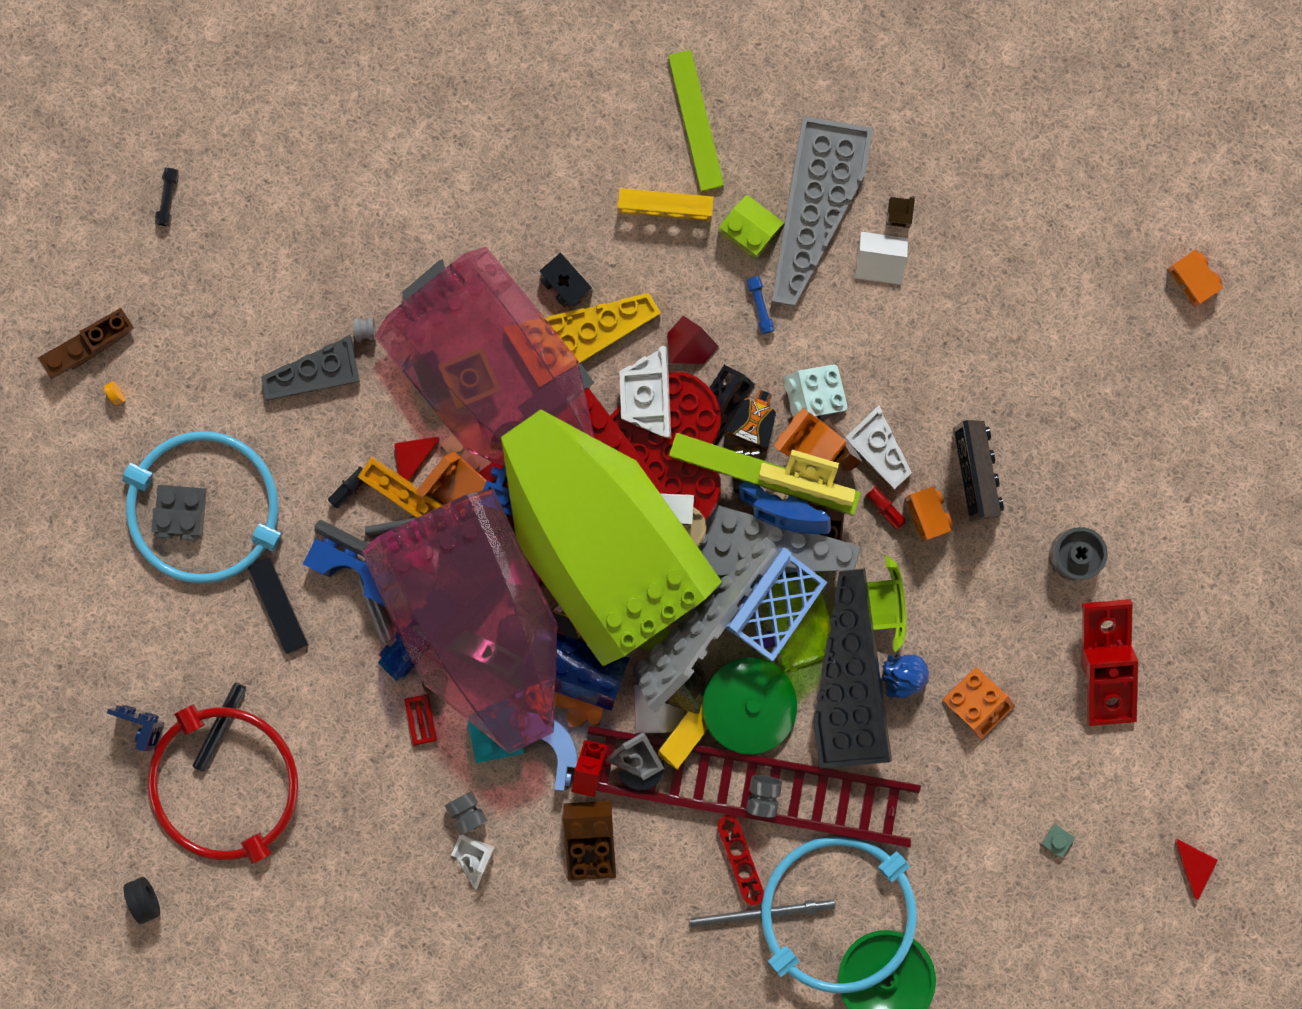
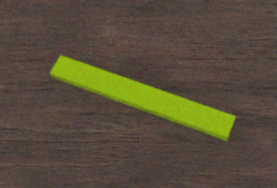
(742, 468)

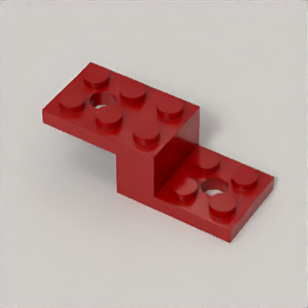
(1109, 662)

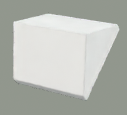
(881, 258)
(661, 721)

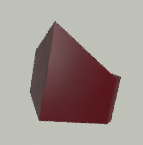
(689, 343)

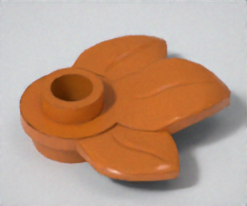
(579, 711)

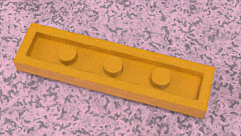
(397, 488)

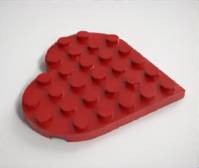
(692, 414)

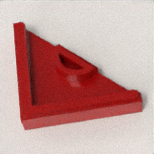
(412, 454)
(1197, 866)

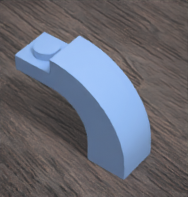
(566, 754)

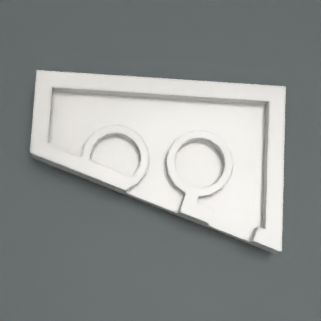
(878, 447)

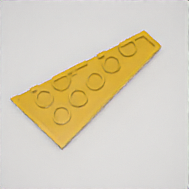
(599, 326)

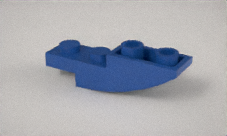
(789, 515)

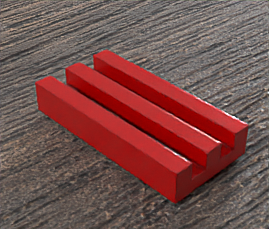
(433, 738)

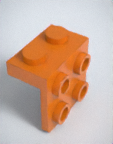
(810, 436)

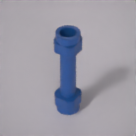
(755, 285)

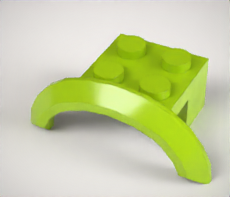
(889, 603)

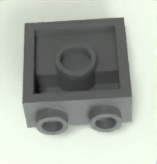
(179, 512)

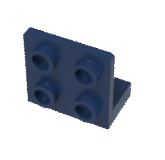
(149, 734)

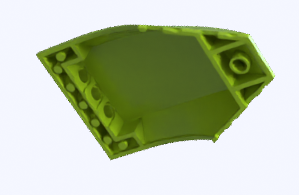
(600, 536)

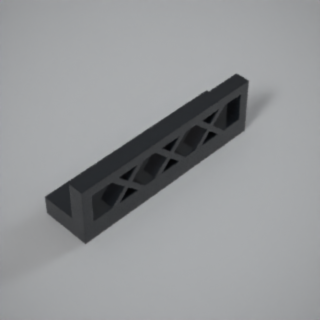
(730, 395)

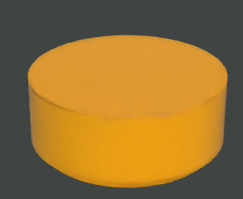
(114, 393)

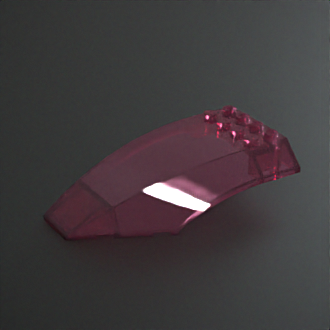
(483, 355)
(472, 616)

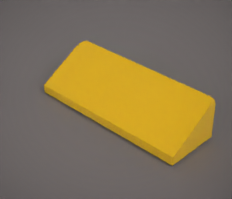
(683, 739)

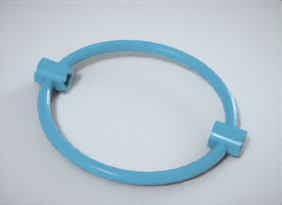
(140, 478)
(892, 868)

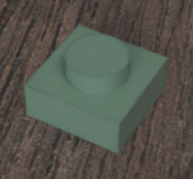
(1057, 840)

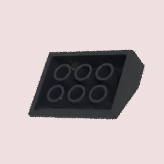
(977, 470)

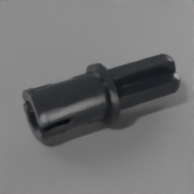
(346, 489)

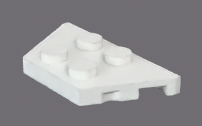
(646, 393)

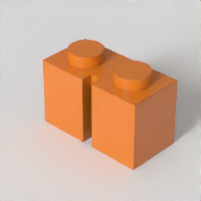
(1197, 277)

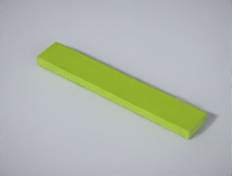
(696, 120)

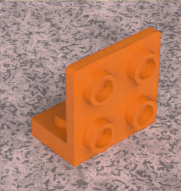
(451, 479)
(979, 702)

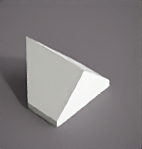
(472, 857)

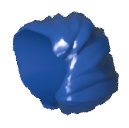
(904, 675)

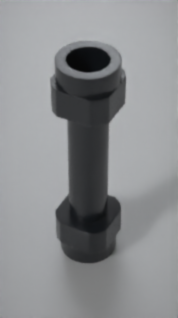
(170, 177)

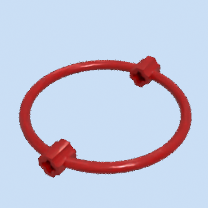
(255, 846)

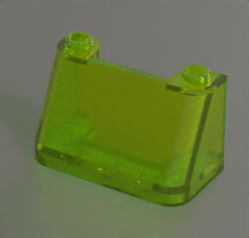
(809, 640)

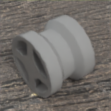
(364, 329)

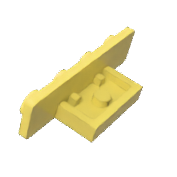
(810, 476)

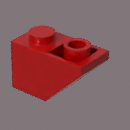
(589, 768)

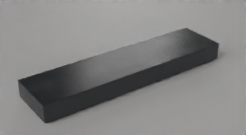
(278, 605)

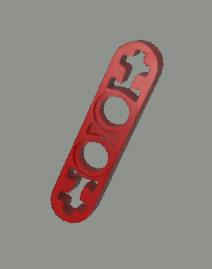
(738, 860)

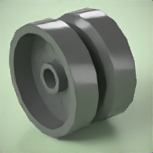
(1092, 551)

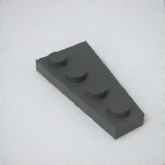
(323, 369)

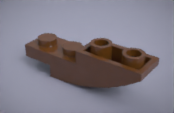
(87, 344)

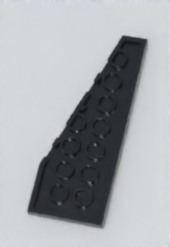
(850, 703)

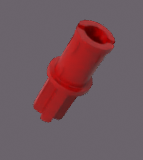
(885, 508)

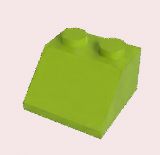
(750, 226)

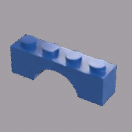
(328, 560)

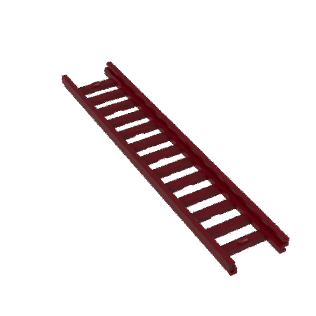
(776, 765)

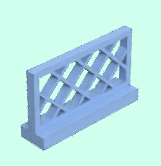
(761, 588)

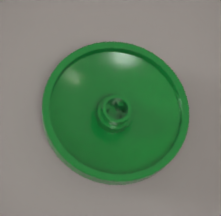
(749, 705)
(906, 988)

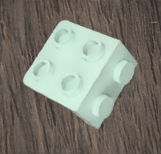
(816, 390)

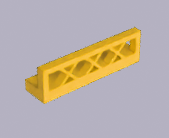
(665, 204)

